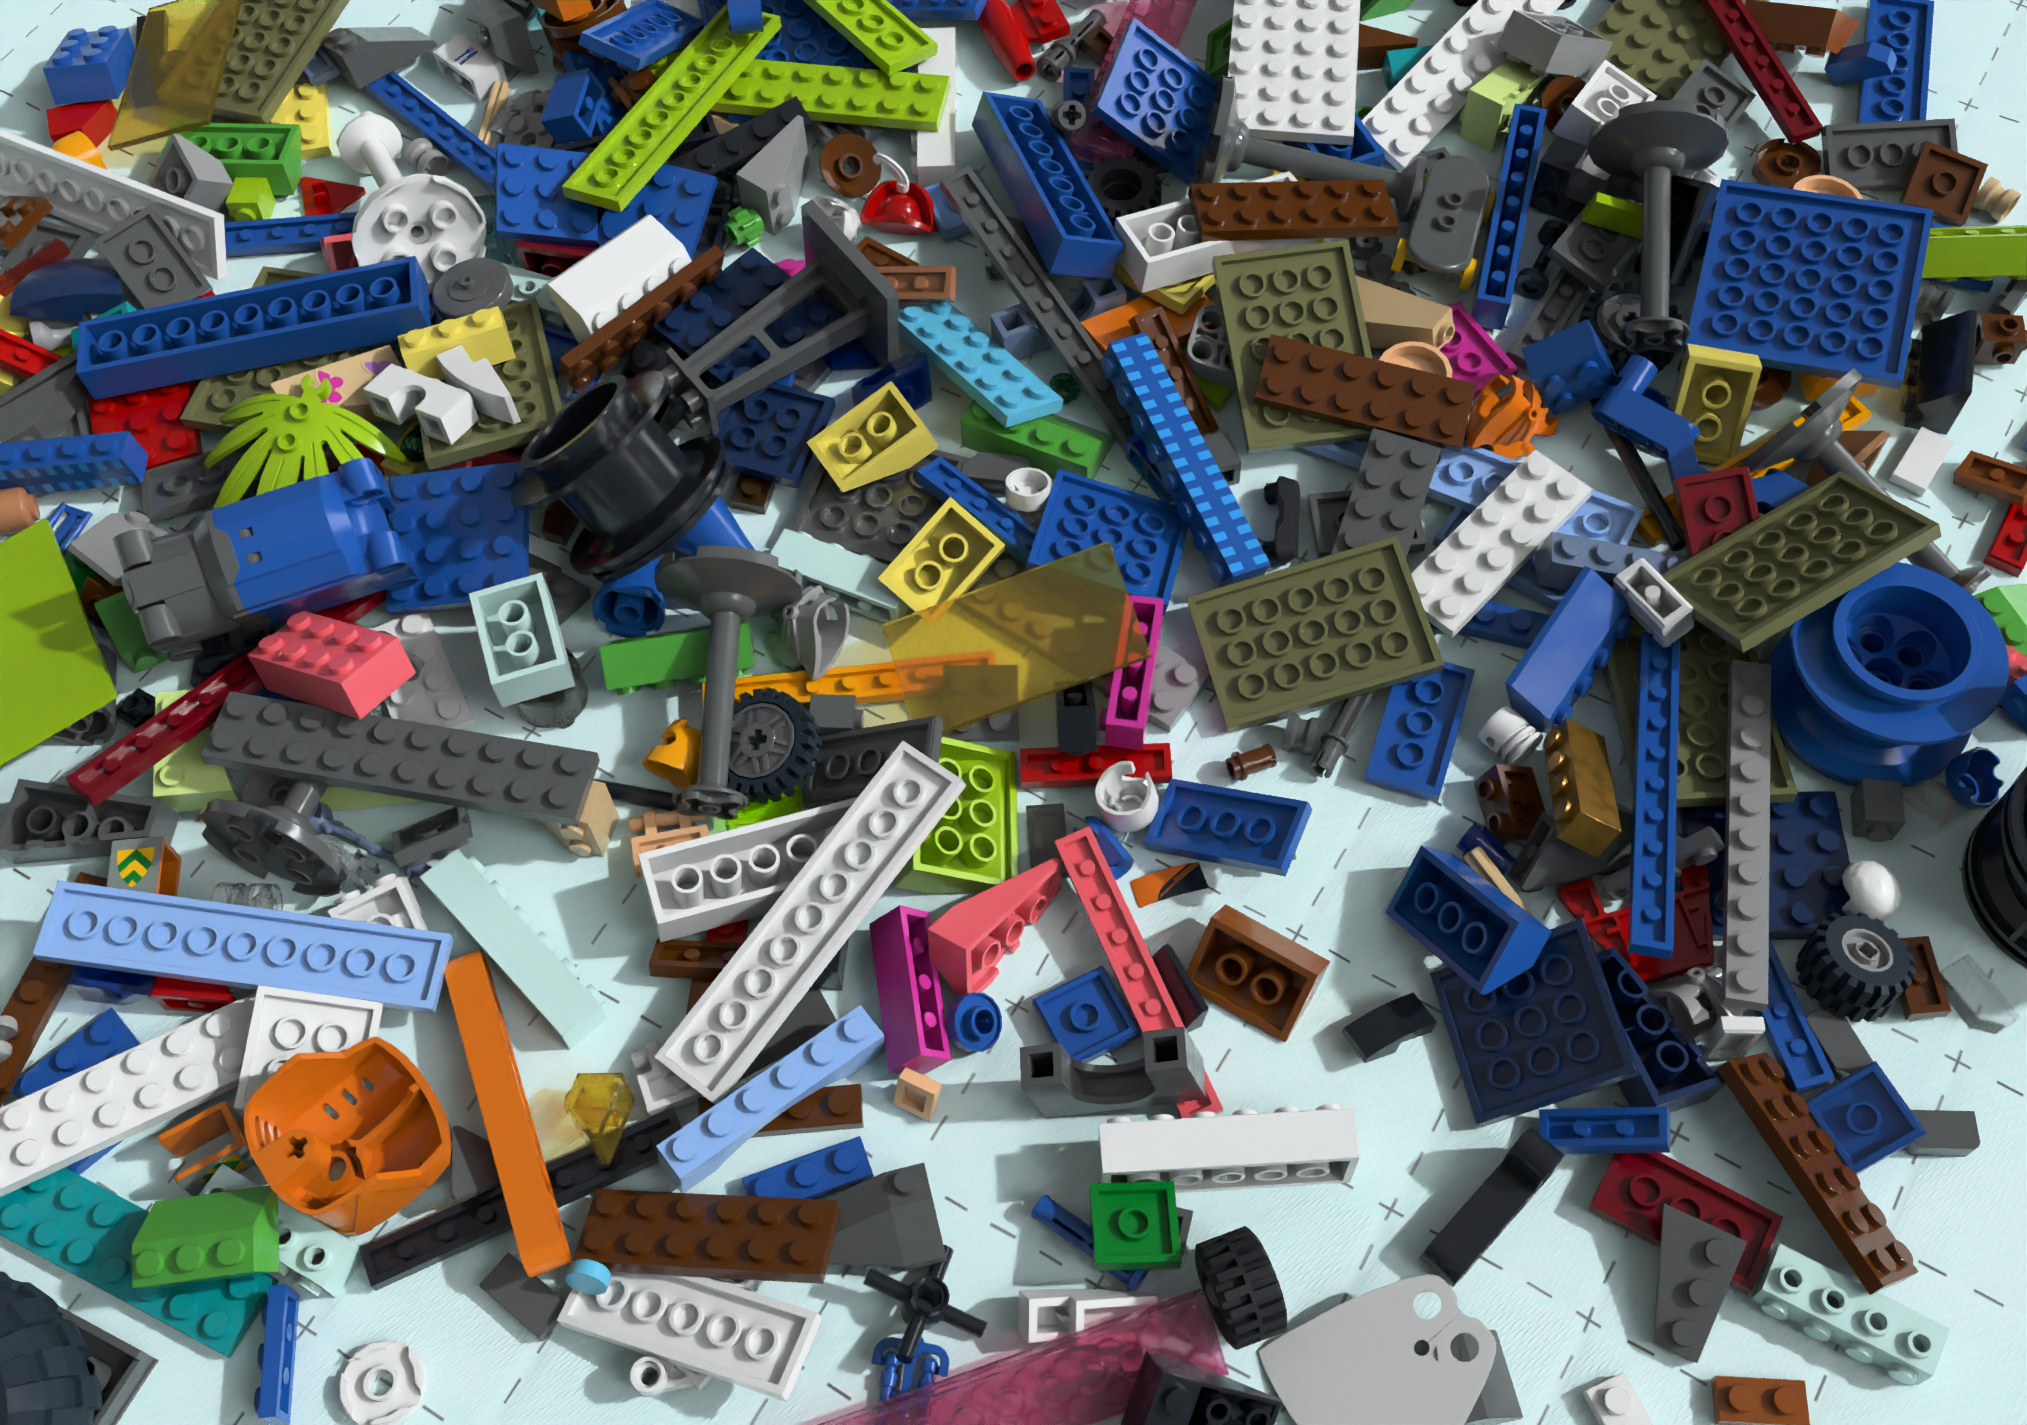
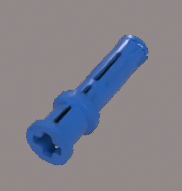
(1080, 1235)

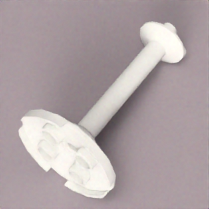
(409, 213)

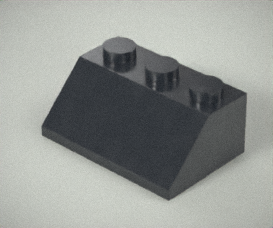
(1690, 212)
(1940, 372)

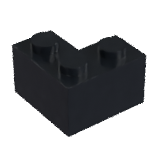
(1560, 184)

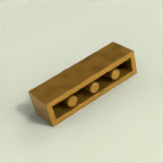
(1581, 787)

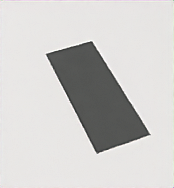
(802, 1024)

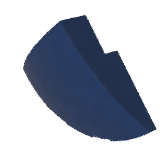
(67, 290)

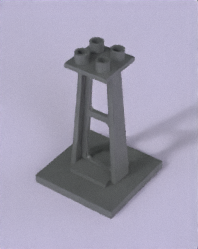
(832, 272)

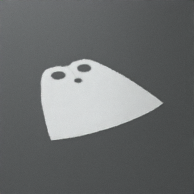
(1363, 1367)

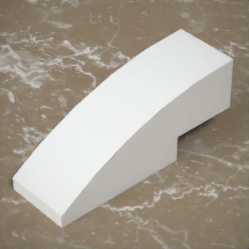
(480, 381)
(1061, 1312)

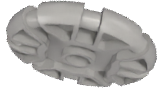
(522, 122)

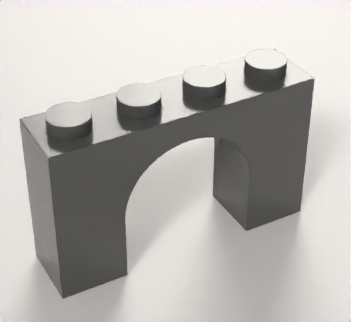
(1065, 1087)

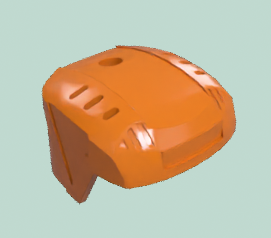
(390, 1139)

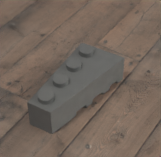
(58, 824)

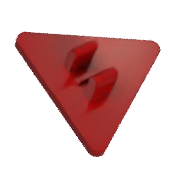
(328, 197)

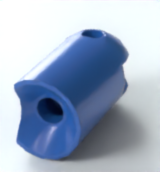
(1115, 854)

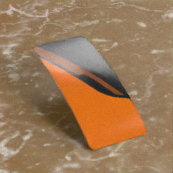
(1168, 883)

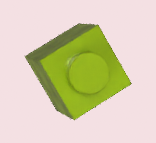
(250, 199)

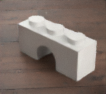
(441, 408)

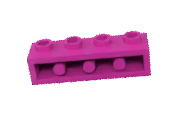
(1132, 686)
(909, 992)

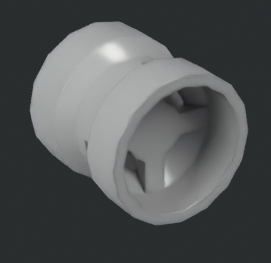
(425, 158)

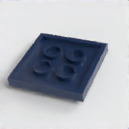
(772, 433)

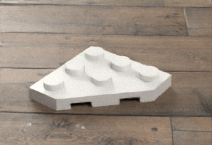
(300, 1022)

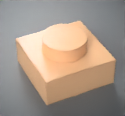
(917, 1094)

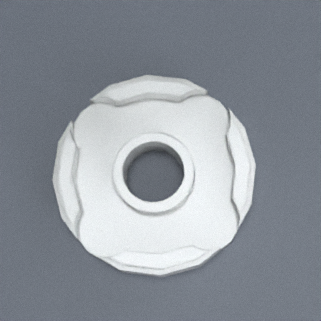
(400, 1401)

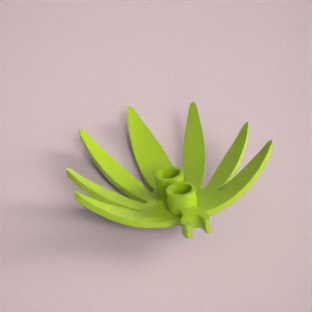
(294, 439)

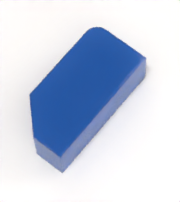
(1860, 63)

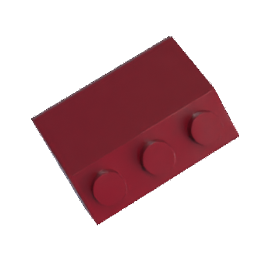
(550, 258)

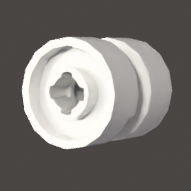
(1028, 493)

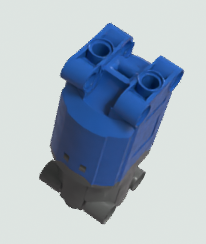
(265, 560)

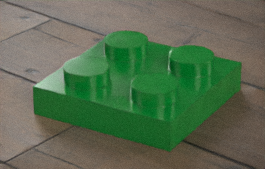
(1134, 1226)

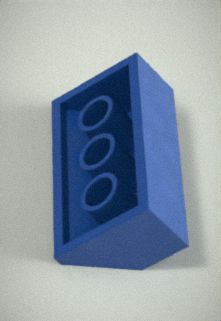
(1568, 652)
(1466, 920)

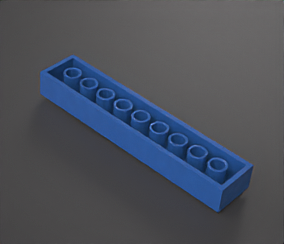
(252, 328)

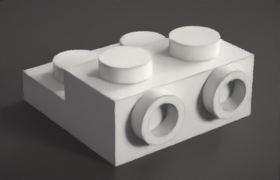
(389, 903)

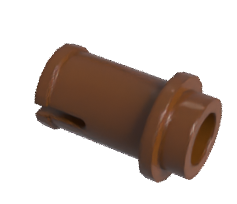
(1252, 761)

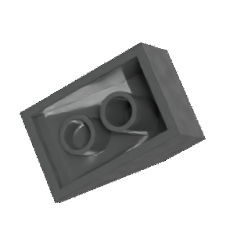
(373, 52)

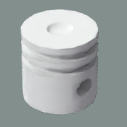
(1510, 736)

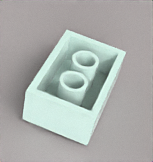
(521, 640)

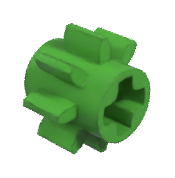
(744, 227)

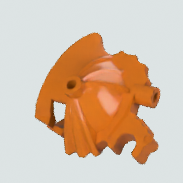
(1508, 421)

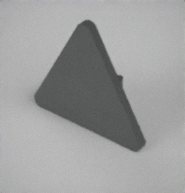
(471, 1164)

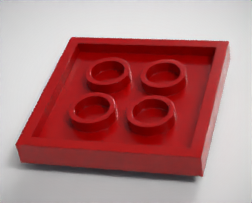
(152, 420)

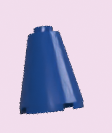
(714, 528)
(631, 603)

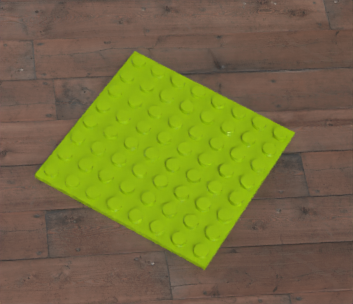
(47, 647)

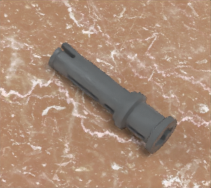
(1065, 46)
(1066, 109)

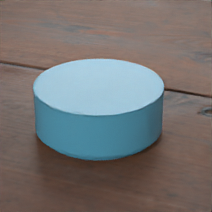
(588, 1276)

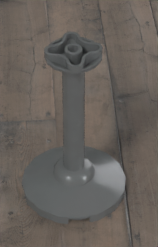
(1652, 145)
(1233, 146)
(1818, 441)
(728, 589)
(281, 836)

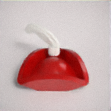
(898, 204)

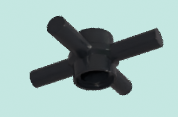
(918, 1316)

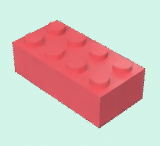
(331, 664)

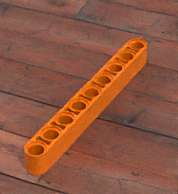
(507, 1116)

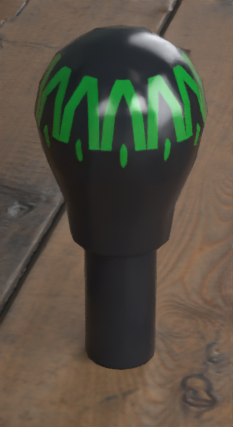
(412, 446)

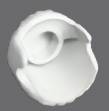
(1871, 889)

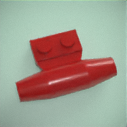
(1014, 27)

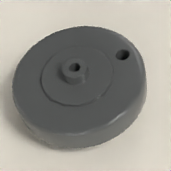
(472, 287)

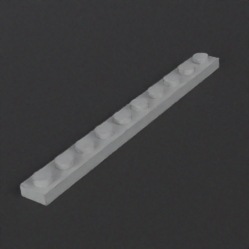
(1747, 838)

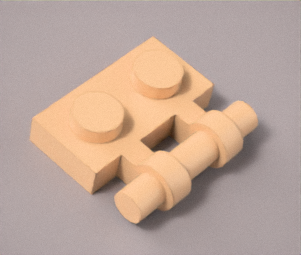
(651, 822)

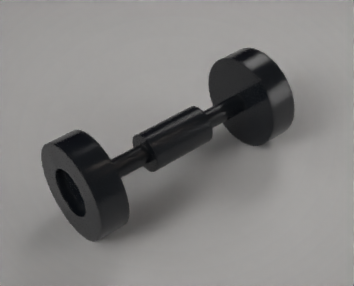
(1532, 281)

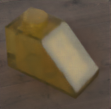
(600, 1110)

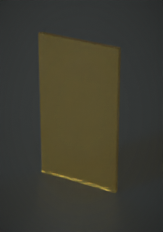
(175, 70)
(1017, 639)

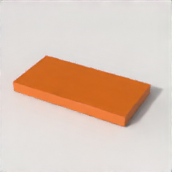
(1114, 323)

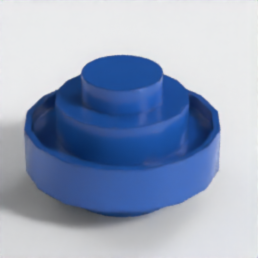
(974, 1022)

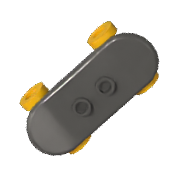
(1448, 220)

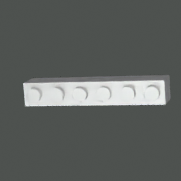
(938, 150)

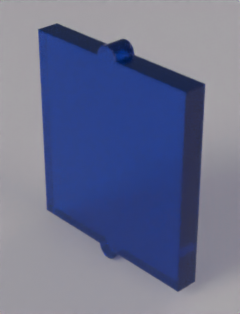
(850, 357)

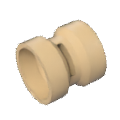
(1996, 199)

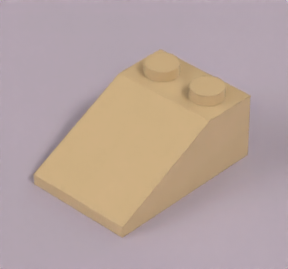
(595, 825)

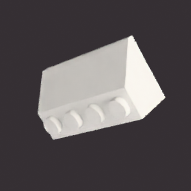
(617, 276)

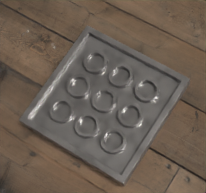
(872, 518)

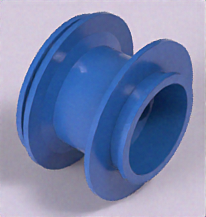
(1906, 701)

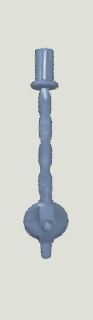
(323, 821)

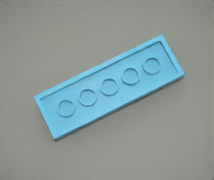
(977, 363)

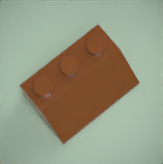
(1802, 27)
(1255, 972)

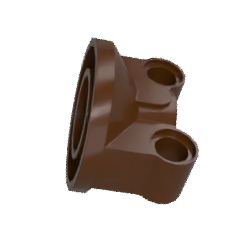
(566, 35)

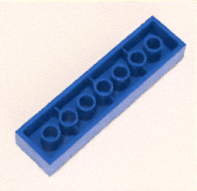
(1047, 187)

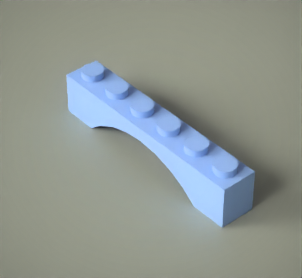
(720, 1131)

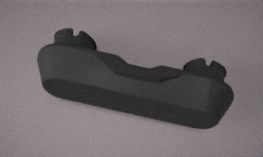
(1286, 495)

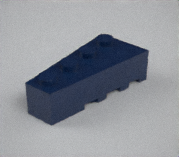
(1667, 1063)

